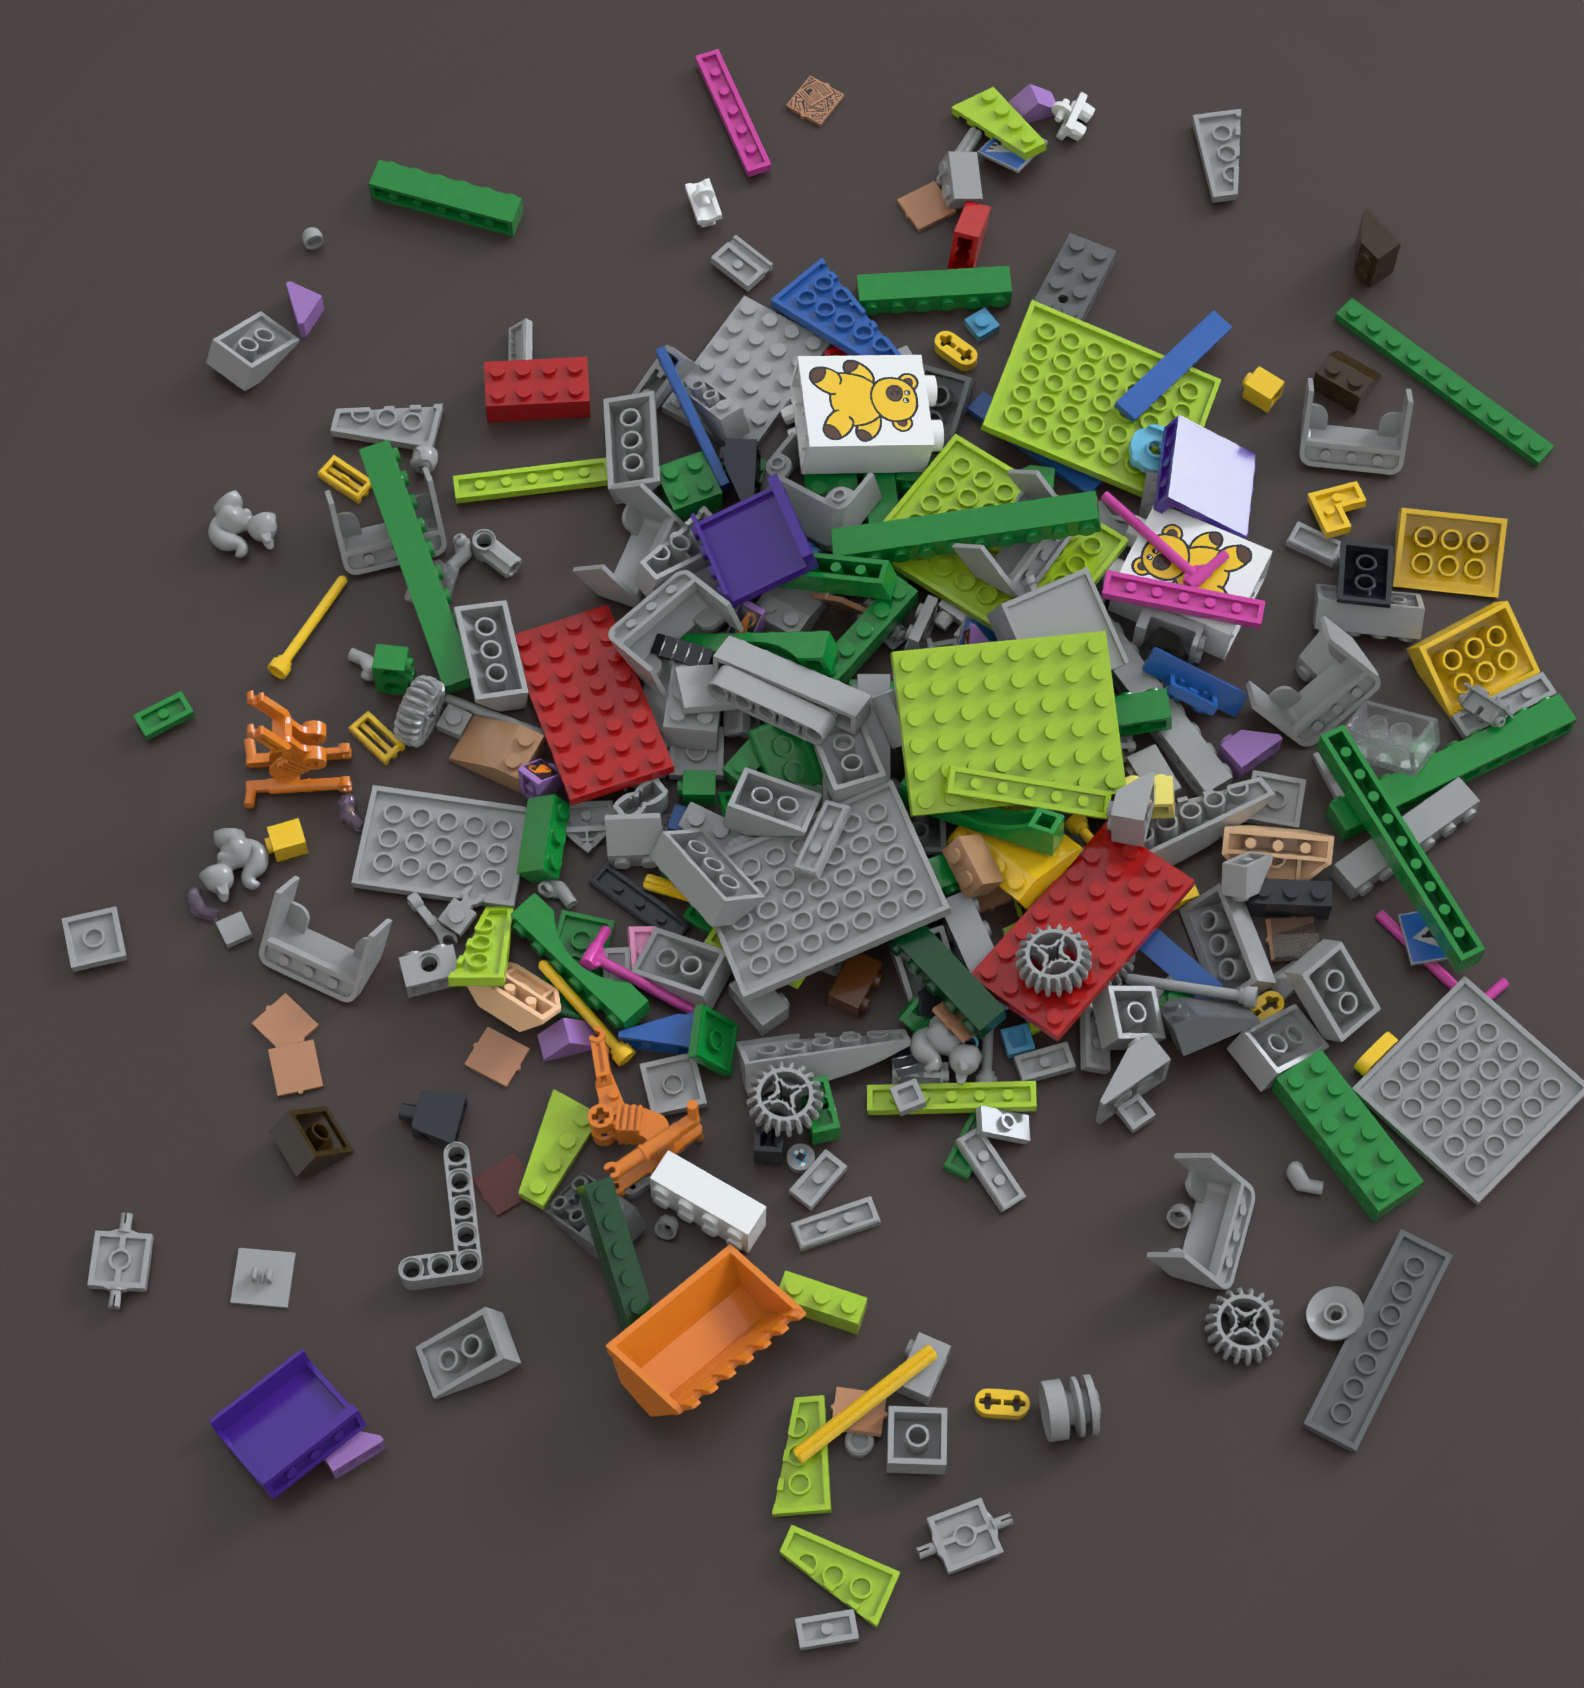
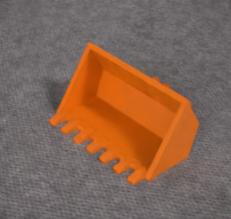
(700, 1334)

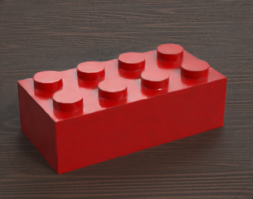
(537, 389)

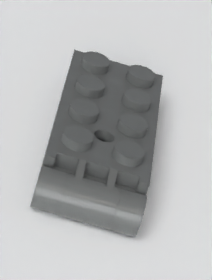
(1076, 276)

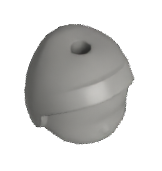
(423, 457)

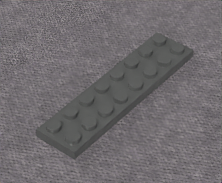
(1376, 1349)

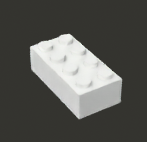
(707, 1202)

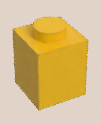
(1262, 388)
(286, 840)

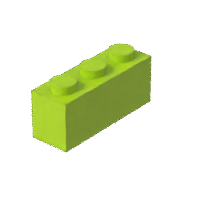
(825, 1302)

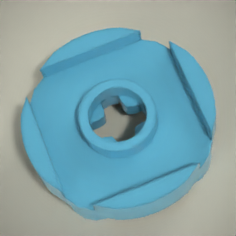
(1141, 443)

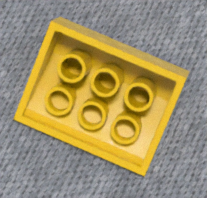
(1449, 552)
(1476, 650)
(1023, 869)

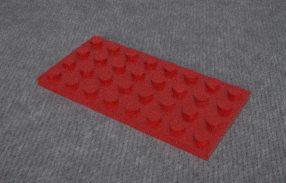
(591, 707)
(1115, 901)

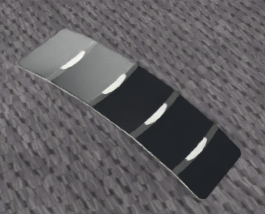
(681, 650)
(904, 1063)

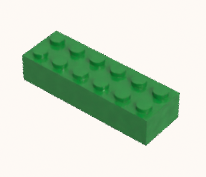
(1347, 1135)

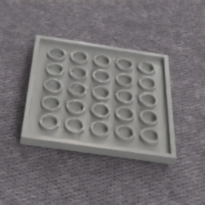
(1470, 1090)

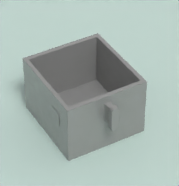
(1055, 609)

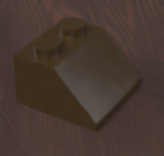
(1374, 250)
(1345, 380)
(310, 1140)

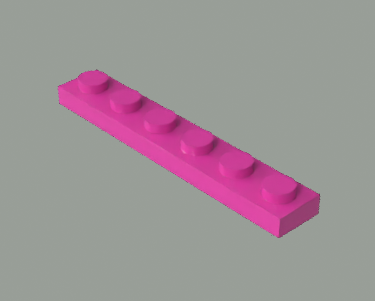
(733, 113)
(1183, 599)

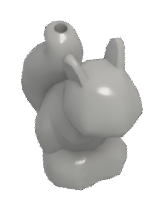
(233, 519)
(234, 853)
(936, 1040)

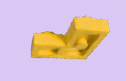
(1332, 503)

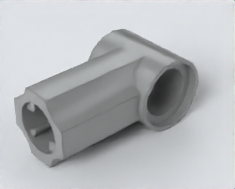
(496, 554)

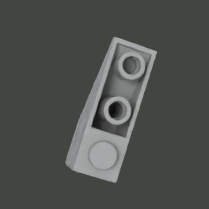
(718, 410)

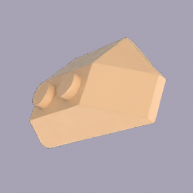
(1295, 852)
(522, 1002)

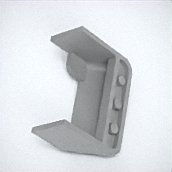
(1354, 448)
(815, 513)
(649, 526)
(371, 547)
(1020, 560)
(672, 612)
(1326, 698)
(312, 957)
(1216, 1225)

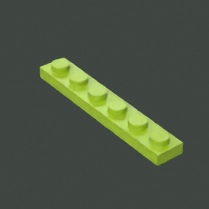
(530, 480)
(1027, 792)
(956, 1098)

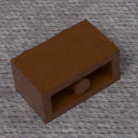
(854, 985)

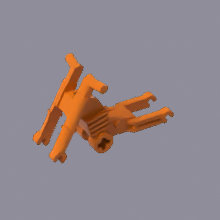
(291, 753)
(634, 1125)

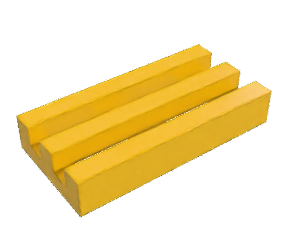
(355, 496)
(391, 752)

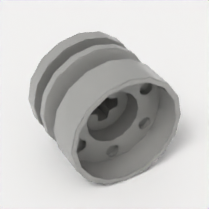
(1072, 1407)

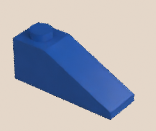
(664, 1035)

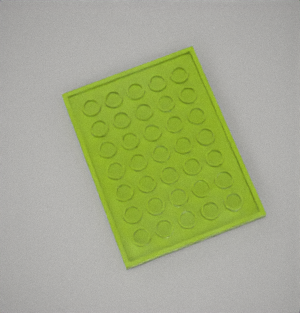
(1063, 394)
(970, 479)
(1007, 709)

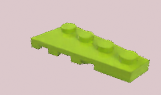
(1000, 121)
(487, 951)
(557, 1146)
(805, 1485)
(843, 1573)

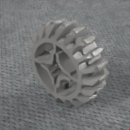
(419, 711)
(1057, 974)
(804, 1087)
(1229, 1307)

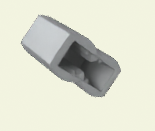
(647, 798)

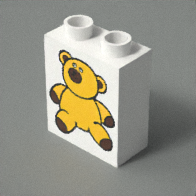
(864, 414)
(1197, 544)

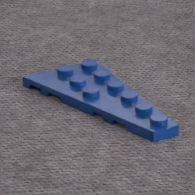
(831, 312)

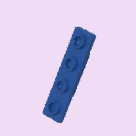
(1194, 685)

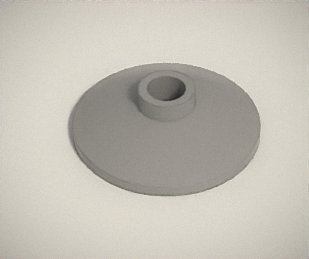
(1332, 1302)

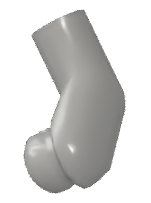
(462, 550)
(365, 661)
(557, 890)
(1301, 1181)

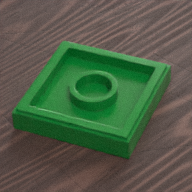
(712, 1040)

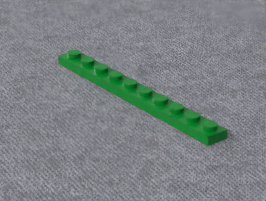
(1444, 382)

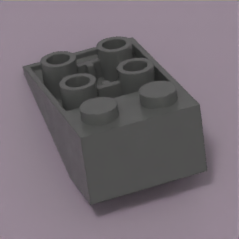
(569, 1215)

